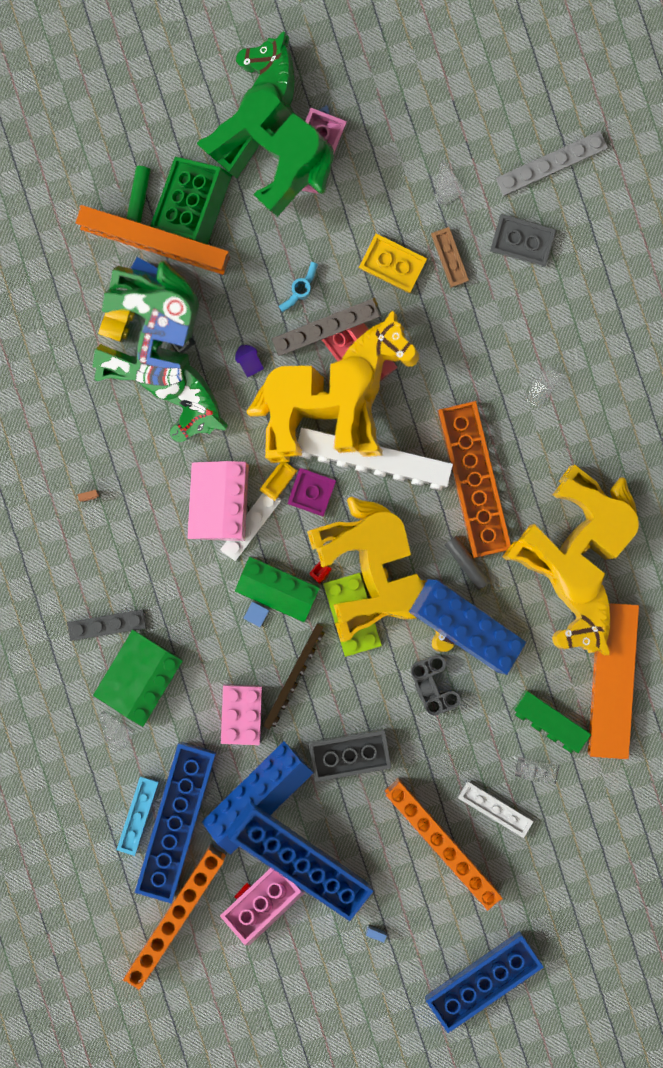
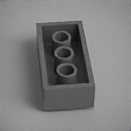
(349, 755)

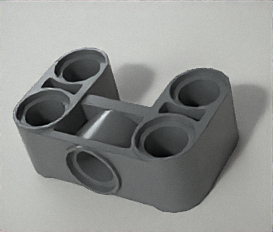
(427, 689)

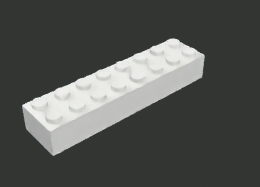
(392, 462)

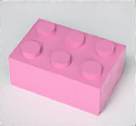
(241, 714)

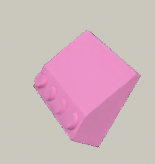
(218, 501)

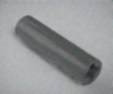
(467, 562)

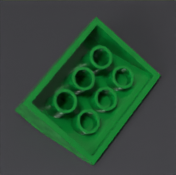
(191, 199)
(137, 677)

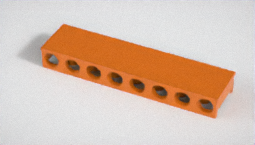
(152, 240)
(474, 479)
(614, 686)
(443, 844)
(174, 917)

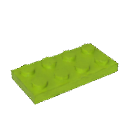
(347, 590)

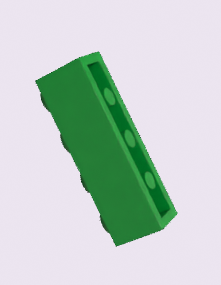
(551, 721)

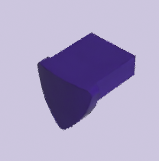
(248, 359)

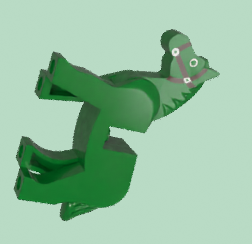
(269, 121)

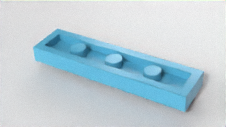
(137, 815)

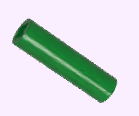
(138, 194)

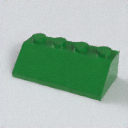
(276, 589)

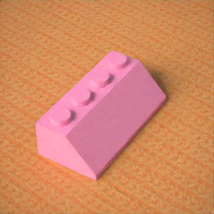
(328, 127)
(261, 906)

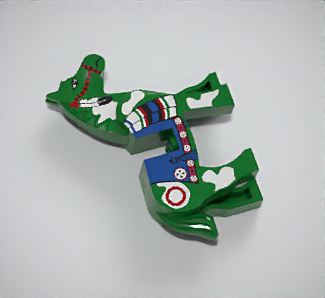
(170, 317)

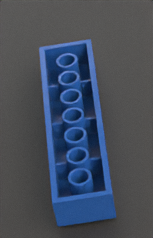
(175, 822)
(299, 861)

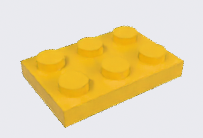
(392, 263)

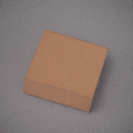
(86, 496)

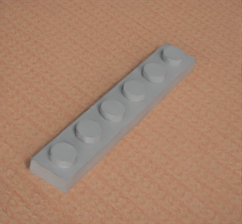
(551, 163)

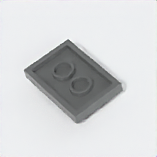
(522, 240)

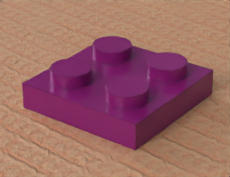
(311, 492)

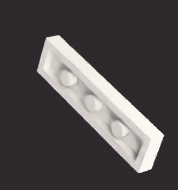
(254, 521)
(495, 809)

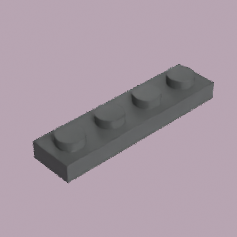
(106, 625)

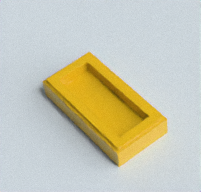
(278, 480)

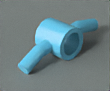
(306, 281)

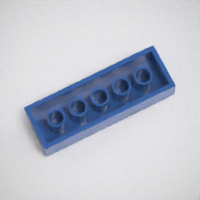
(467, 626)
(265, 787)
(483, 982)

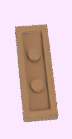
(449, 257)

